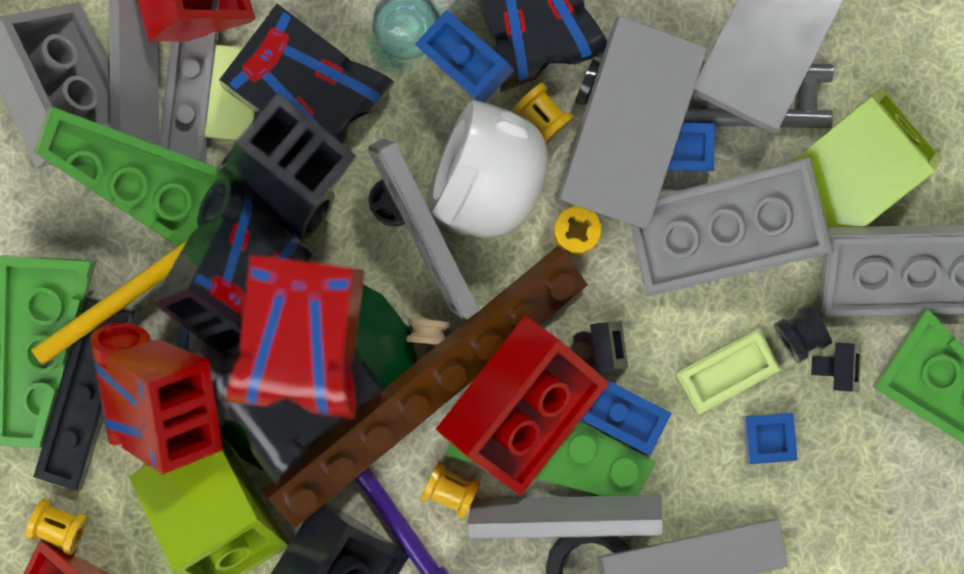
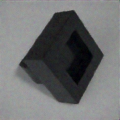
(607, 345)
(843, 367)

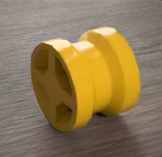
(571, 235)

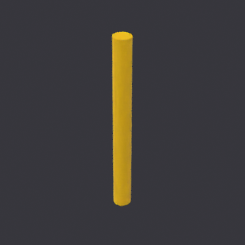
(106, 308)

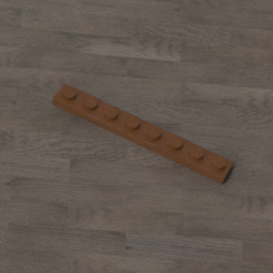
(423, 388)

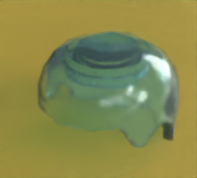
(401, 24)

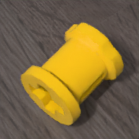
(539, 97)
(450, 490)
(67, 537)

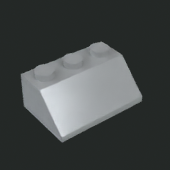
(52, 62)

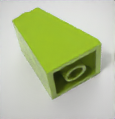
(869, 162)
(208, 516)

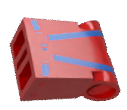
(298, 336)
(155, 397)

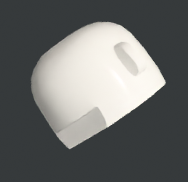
(488, 172)

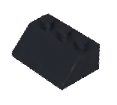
(339, 545)

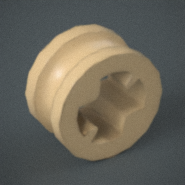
(427, 331)

